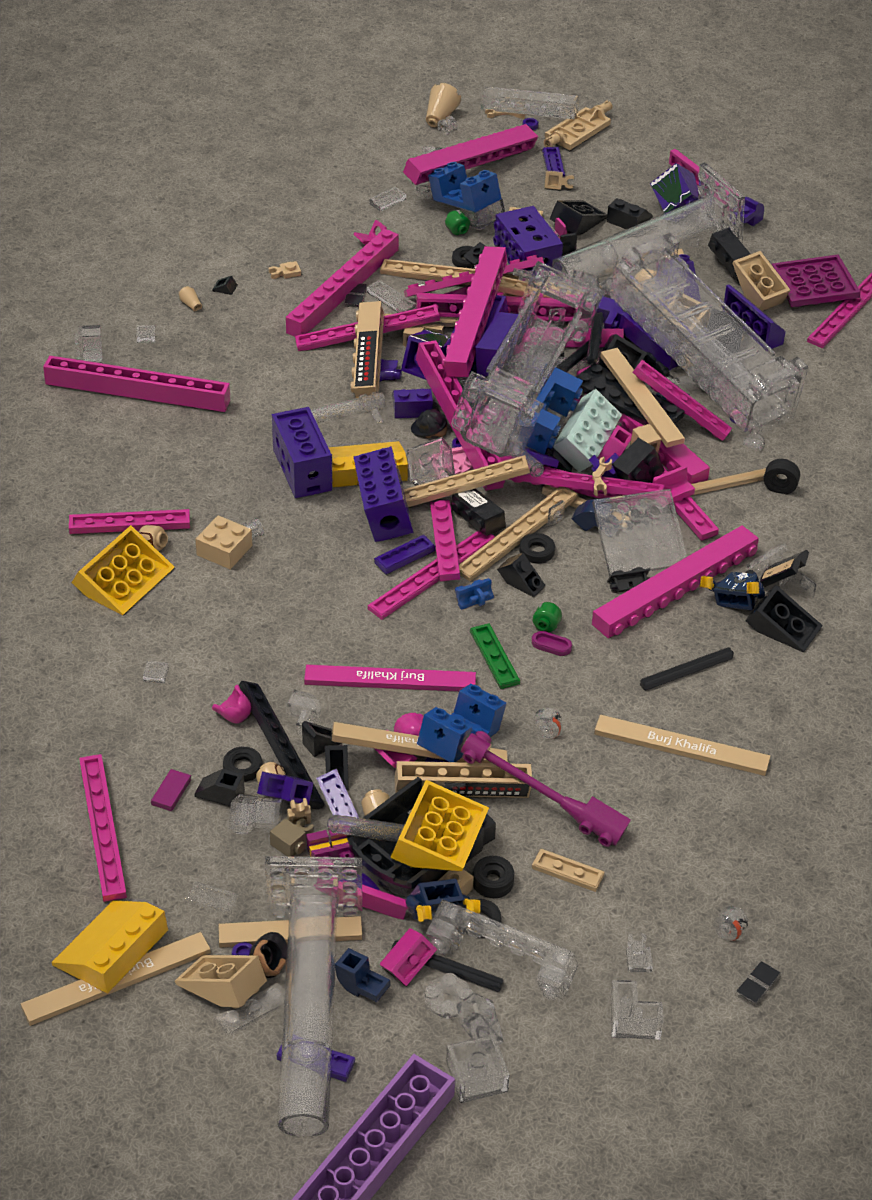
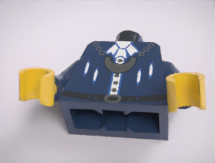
(736, 590)
(427, 896)

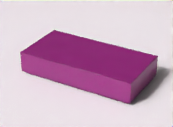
(171, 790)

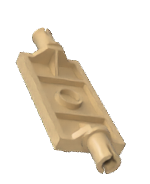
(575, 131)

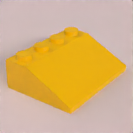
(344, 467)
(122, 572)
(439, 830)
(113, 943)

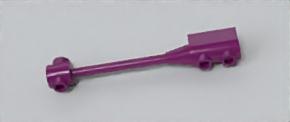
(592, 817)

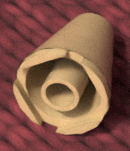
(442, 103)

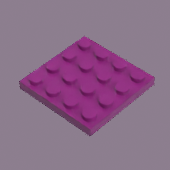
(817, 280)

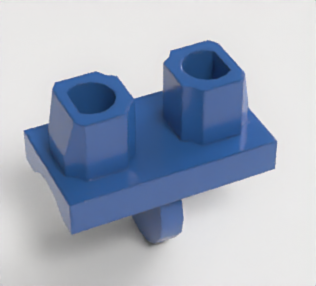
(474, 594)

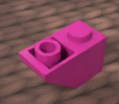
(616, 443)

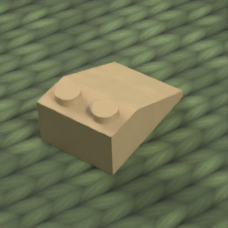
(760, 281)
(224, 979)

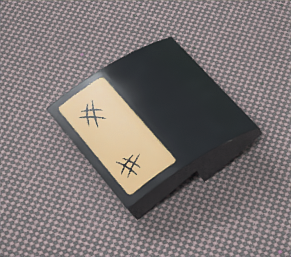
(784, 568)

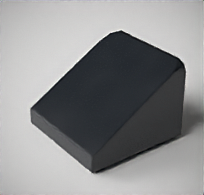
(225, 285)

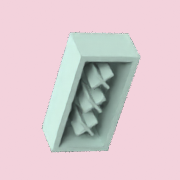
(587, 430)

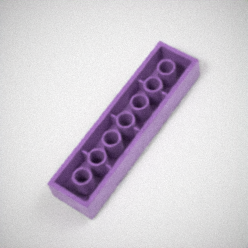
(382, 1134)

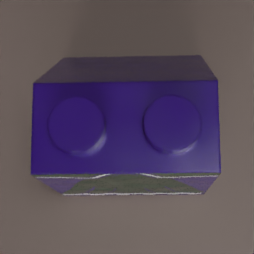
(675, 188)
(409, 363)

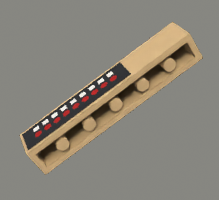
(368, 348)
(465, 778)

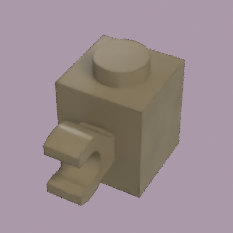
(290, 837)

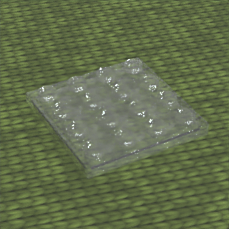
(639, 531)

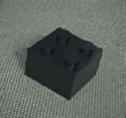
(639, 463)

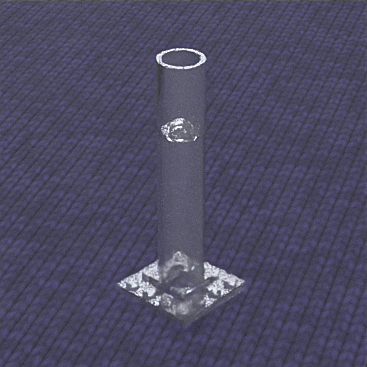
(717, 208)
(313, 896)

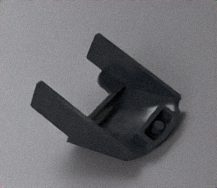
(377, 853)

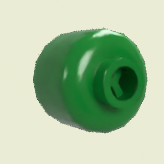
(457, 222)
(548, 616)

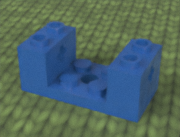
(471, 193)
(560, 396)
(473, 712)

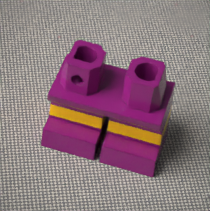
(322, 845)

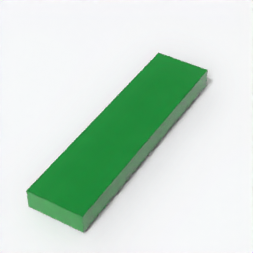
(495, 656)

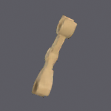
(491, 114)
(596, 475)

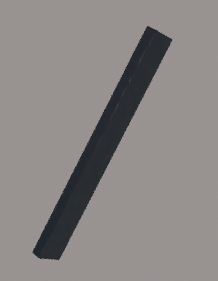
(278, 738)

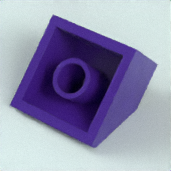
(411, 402)

